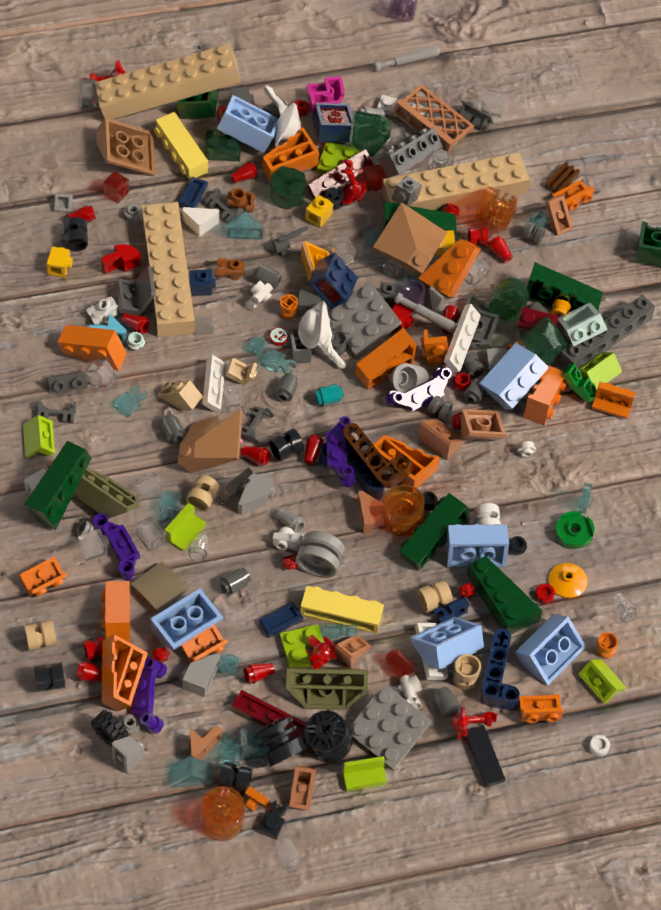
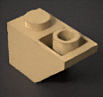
(180, 394)

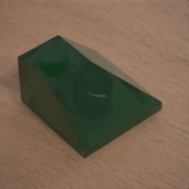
(369, 132)

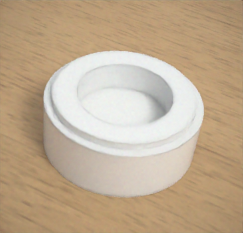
(599, 745)

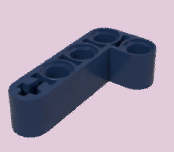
(367, 482)
(497, 667)

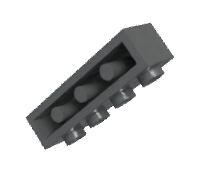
(410, 152)

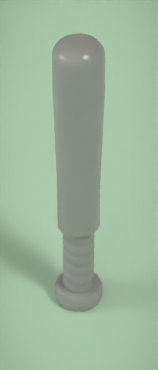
(407, 58)
(432, 316)

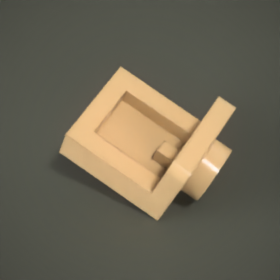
(240, 371)

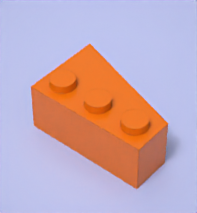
(295, 153)
(451, 268)
(92, 344)
(380, 362)
(545, 395)
(423, 464)
(116, 609)
(120, 671)

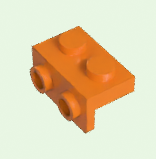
(576, 194)
(434, 349)
(613, 400)
(42, 576)
(203, 644)
(540, 708)

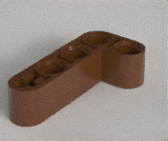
(372, 454)

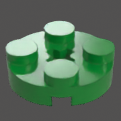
(574, 540)

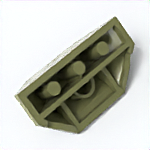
(105, 494)
(327, 686)

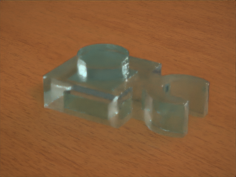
(275, 360)
(129, 403)
(585, 498)
(170, 504)
(334, 630)
(229, 750)

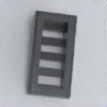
(299, 352)

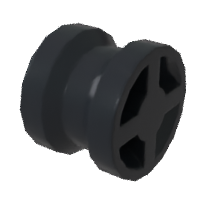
(335, 193)

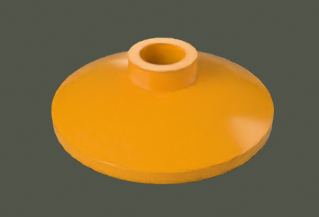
(567, 587)

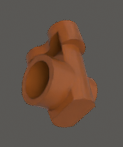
(238, 198)
(232, 268)

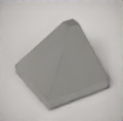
(63, 202)
(435, 299)
(204, 325)

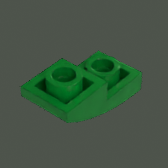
(582, 386)

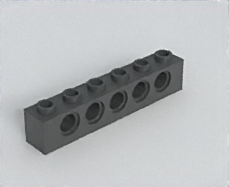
(618, 327)

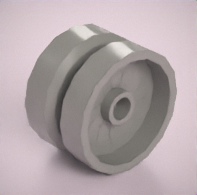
(320, 554)

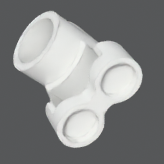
(261, 293)
(102, 310)
(287, 539)
(409, 689)

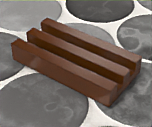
(569, 169)

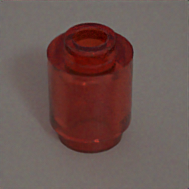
(399, 663)

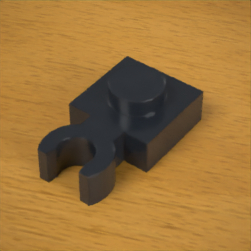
(273, 822)

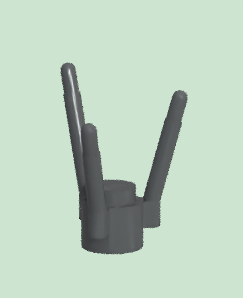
(282, 244)

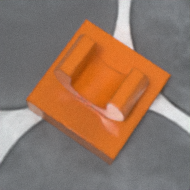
(255, 798)

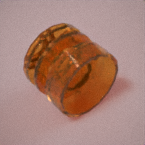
(494, 208)
(403, 509)
(222, 824)

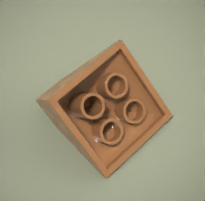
(126, 146)
(410, 240)
(211, 442)

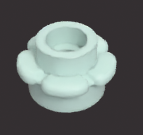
(135, 336)

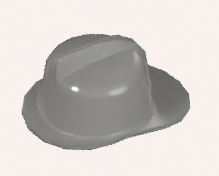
(407, 377)

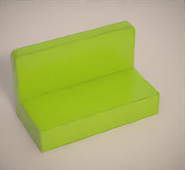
(601, 368)
(38, 436)
(184, 528)
(601, 680)
(364, 774)

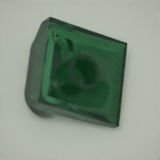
(222, 146)
(544, 340)

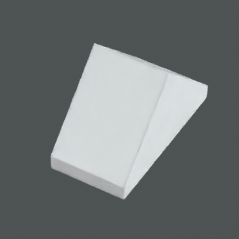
(200, 219)

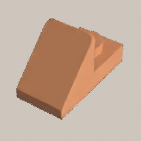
(559, 215)
(368, 509)
(351, 649)
(203, 745)
(302, 787)

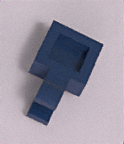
(455, 608)

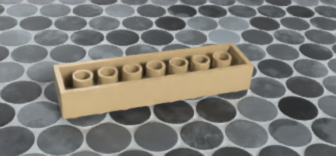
(168, 82)
(464, 182)
(168, 264)

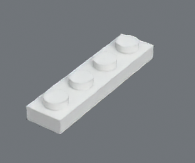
(462, 338)

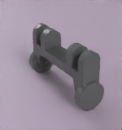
(213, 201)
(69, 412)
(257, 414)

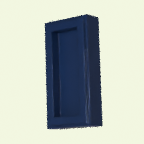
(193, 193)
(281, 620)

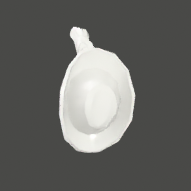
(288, 123)
(316, 331)

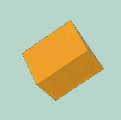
(310, 256)

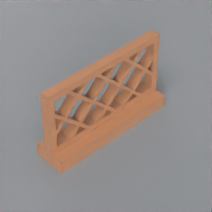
(416, 121)

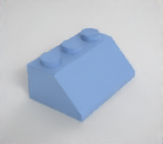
(248, 124)
(513, 376)
(475, 541)
(185, 620)
(448, 641)
(551, 648)

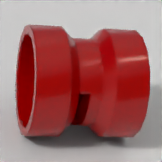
(478, 236)
(93, 648)

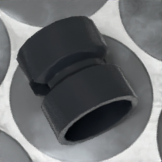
(75, 234)
(288, 444)
(49, 677)
(235, 777)

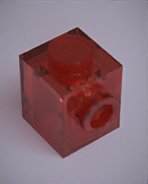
(373, 176)
(116, 187)

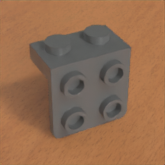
(135, 295)

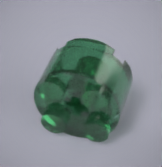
(287, 187)
(508, 299)

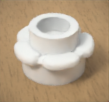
(526, 448)

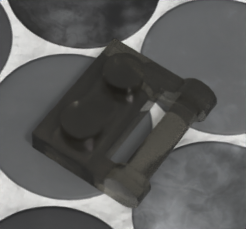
(234, 486)

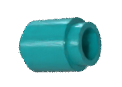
(329, 394)

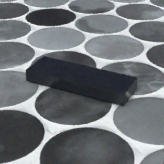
(485, 756)

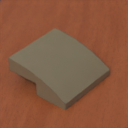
(159, 587)

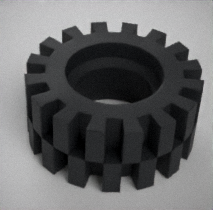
(108, 727)

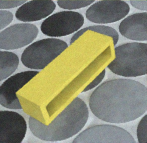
(181, 145)
(341, 609)

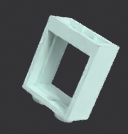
(579, 322)

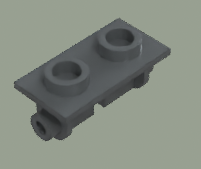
(482, 117)
(67, 382)

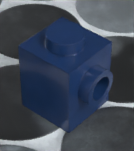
(201, 282)

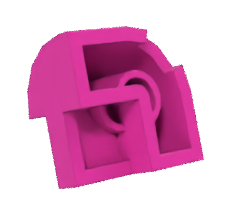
(328, 92)

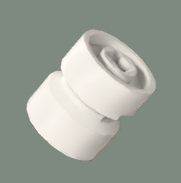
(487, 514)

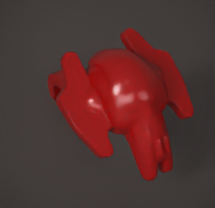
(118, 70)
(354, 189)
(321, 651)
(461, 721)

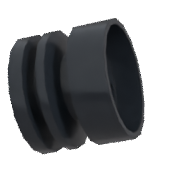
(279, 741)
(331, 746)

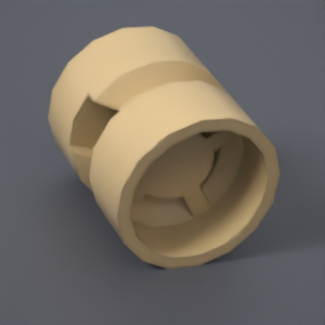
(203, 492)
(433, 596)
(40, 635)
(466, 671)

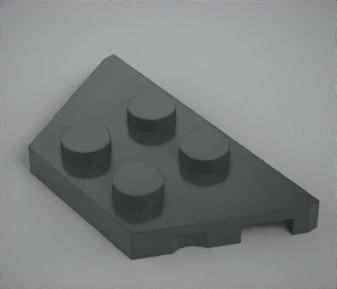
(486, 324)

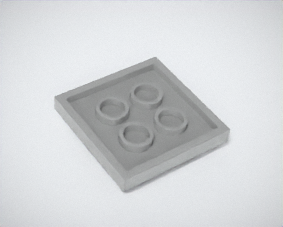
(364, 318)
(389, 726)

